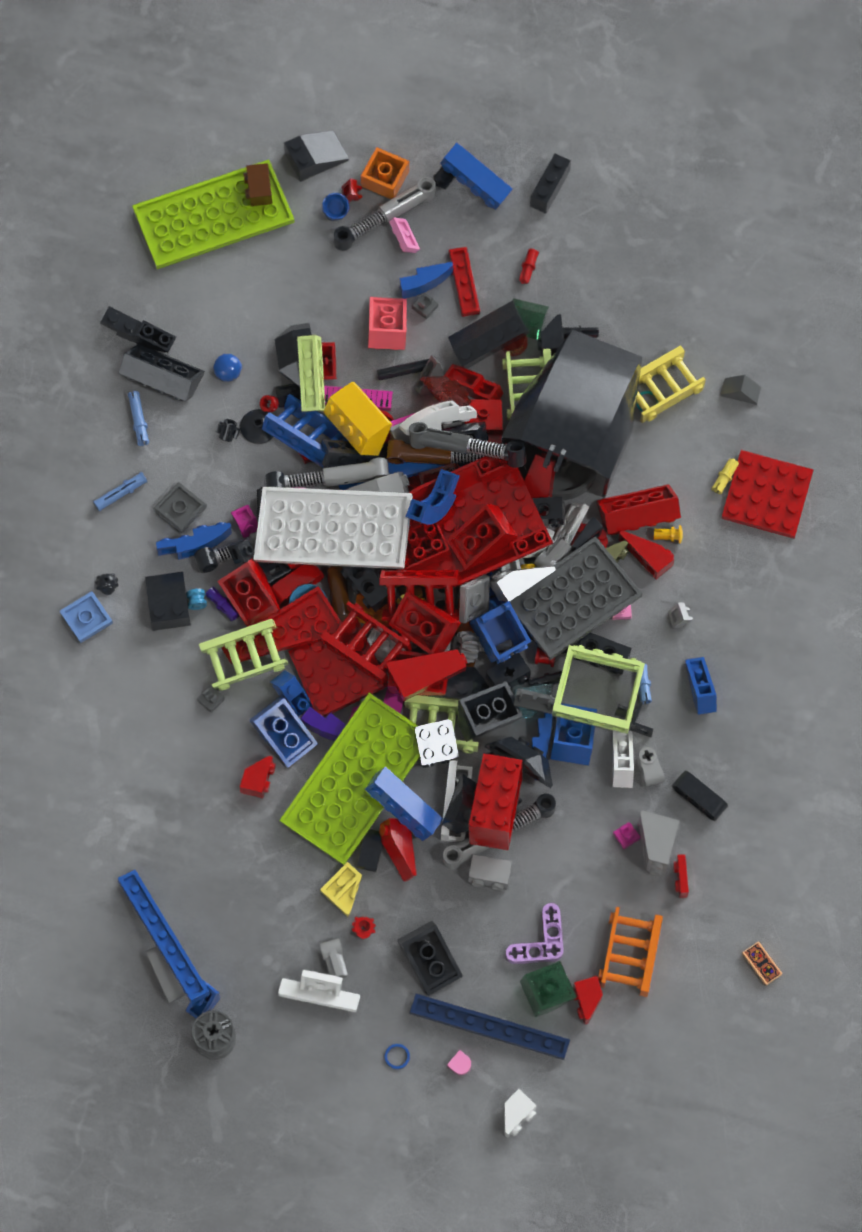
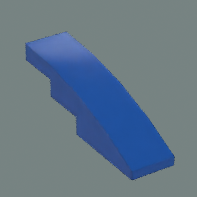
(544, 733)

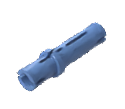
(138, 418)
(120, 491)

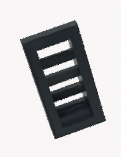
(591, 530)

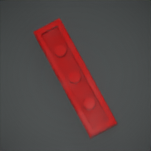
(464, 282)

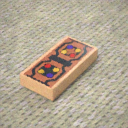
(762, 963)

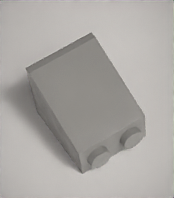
(657, 841)

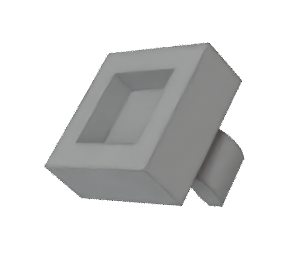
(679, 615)

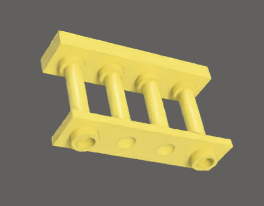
(660, 367)

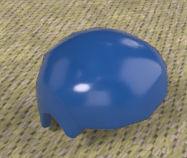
(335, 206)
(227, 367)

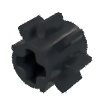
(228, 430)

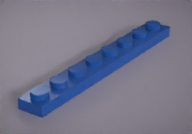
(163, 936)

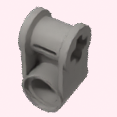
(650, 770)

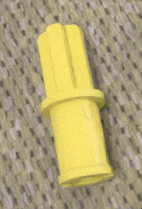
(725, 476)

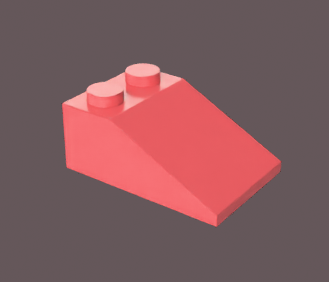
(387, 323)

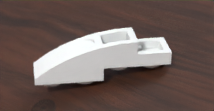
(439, 413)

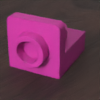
(245, 520)

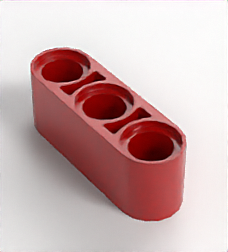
(303, 575)

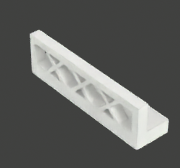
(453, 768)

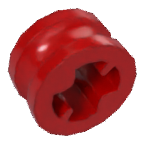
(273, 406)

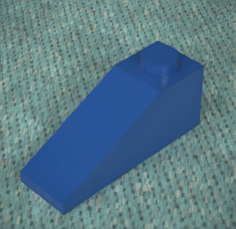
(701, 686)

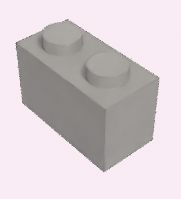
(489, 872)

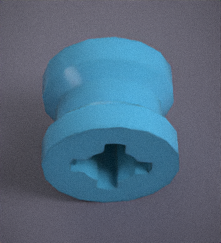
(196, 599)

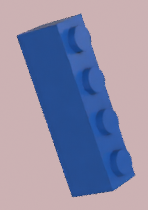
(475, 176)
(403, 804)

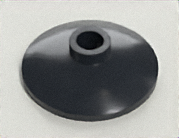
(251, 431)

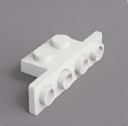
(319, 990)

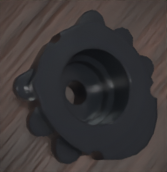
(109, 586)

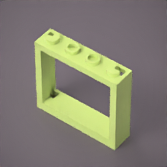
(591, 718)

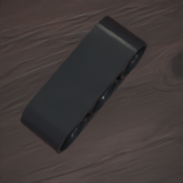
(700, 795)

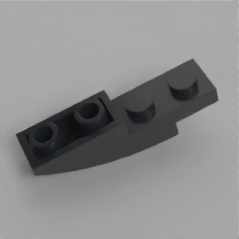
(138, 332)

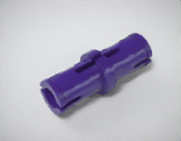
(222, 603)

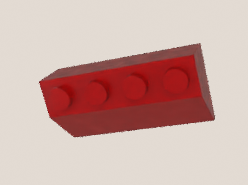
(639, 509)

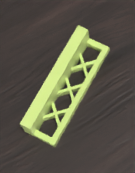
(311, 373)

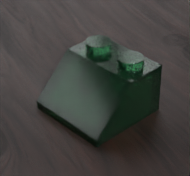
(533, 316)
(547, 988)

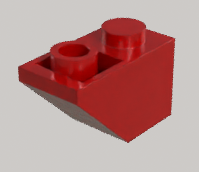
(256, 777)
(588, 997)

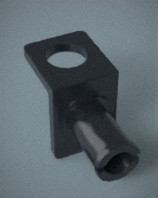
(621, 711)

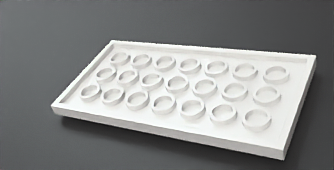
(333, 527)

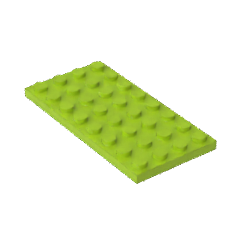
(208, 217)
(333, 804)

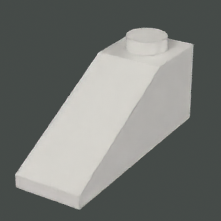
(623, 760)

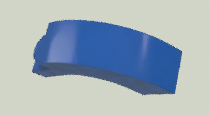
(438, 502)

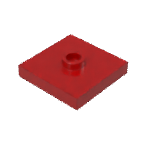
(489, 412)

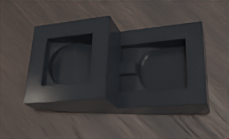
(370, 851)

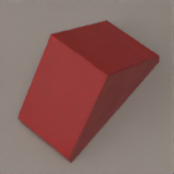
(329, 360)

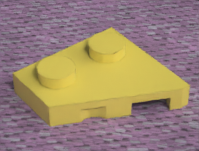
(343, 888)

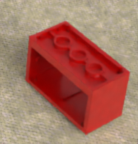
(495, 802)

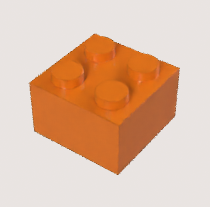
(385, 173)

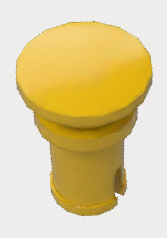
(669, 534)

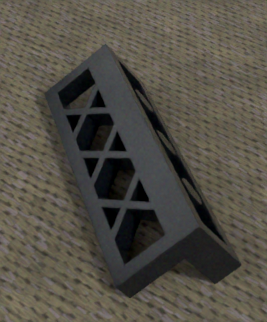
(342, 455)

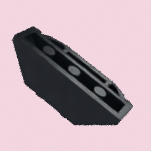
(287, 351)
(464, 685)
(533, 762)

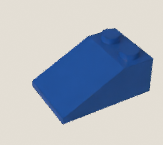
(283, 731)
(573, 739)

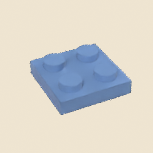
(86, 617)

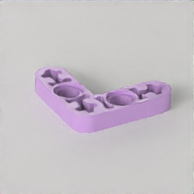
(549, 942)

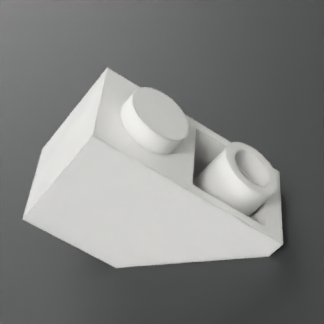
(516, 1111)

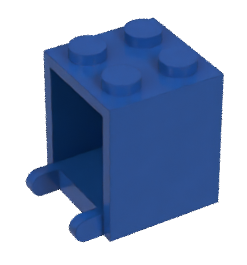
(496, 628)

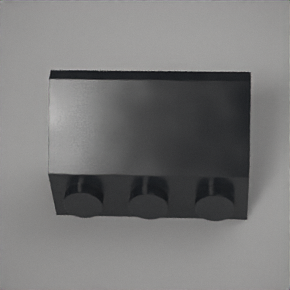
(487, 711)

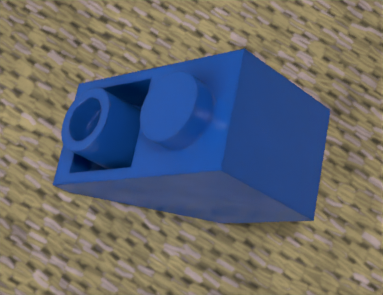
(290, 689)

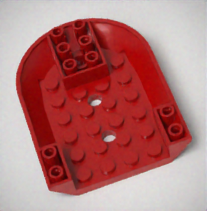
(480, 483)

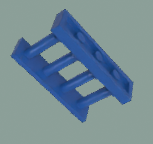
(294, 438)

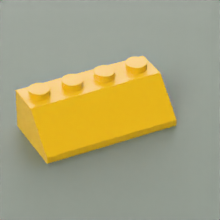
(358, 419)

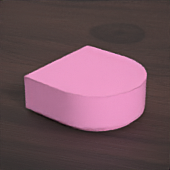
(460, 1063)

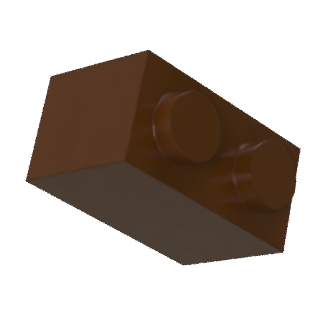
(259, 184)

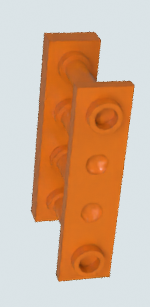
(649, 945)

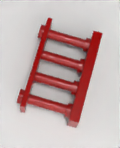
(428, 578)
(363, 661)

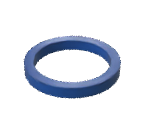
(397, 1067)

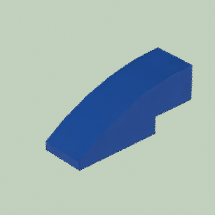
(425, 279)

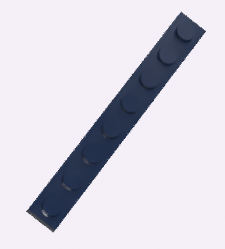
(490, 1026)

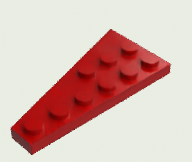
(296, 625)

